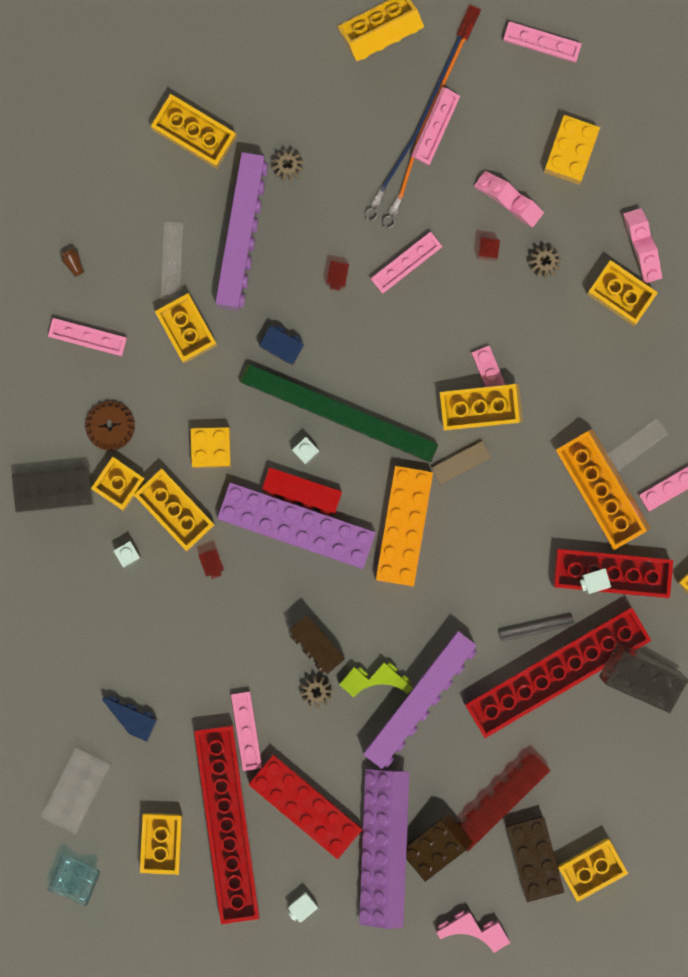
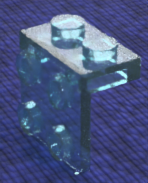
(74, 879)

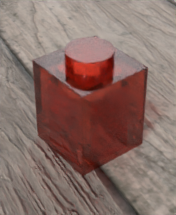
(488, 249)
(337, 275)
(212, 564)

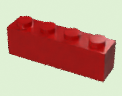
(302, 491)

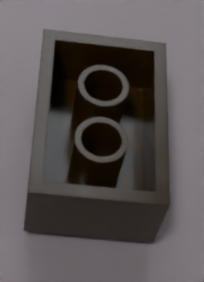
(316, 645)
(437, 847)

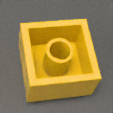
(210, 447)
(118, 484)

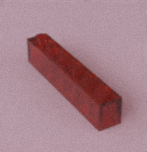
(504, 798)

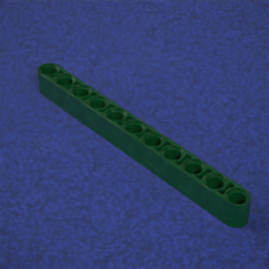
(338, 413)

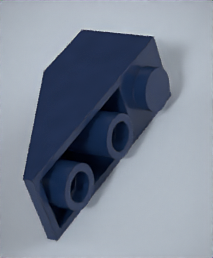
(133, 721)

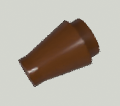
(72, 262)

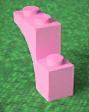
(509, 198)
(643, 244)
(465, 924)

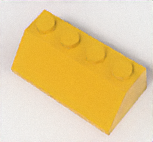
(380, 27)

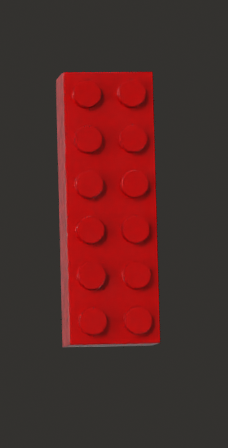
(626, 573)
(305, 806)

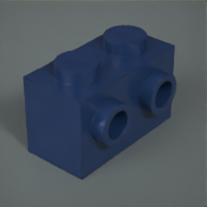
(282, 345)

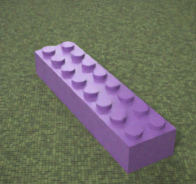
(240, 232)
(296, 526)
(419, 699)
(384, 848)

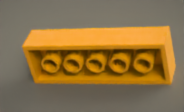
(603, 489)
(404, 526)

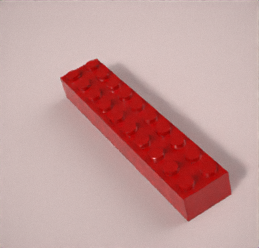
(555, 673)
(227, 824)

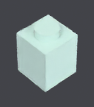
(305, 451)
(127, 554)
(595, 581)
(302, 907)

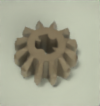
(295, 166)
(542, 255)
(323, 690)

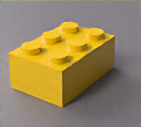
(571, 149)
(622, 293)
(186, 328)
(161, 843)
(592, 869)

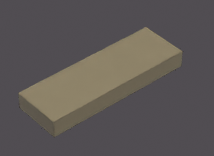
(461, 463)

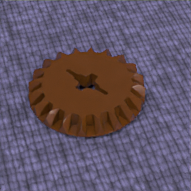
(120, 434)

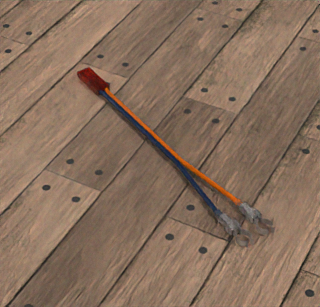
(464, 33)

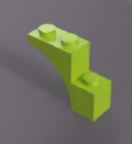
(386, 674)

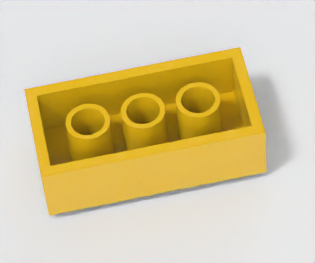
(193, 131)
(481, 407)
(174, 510)

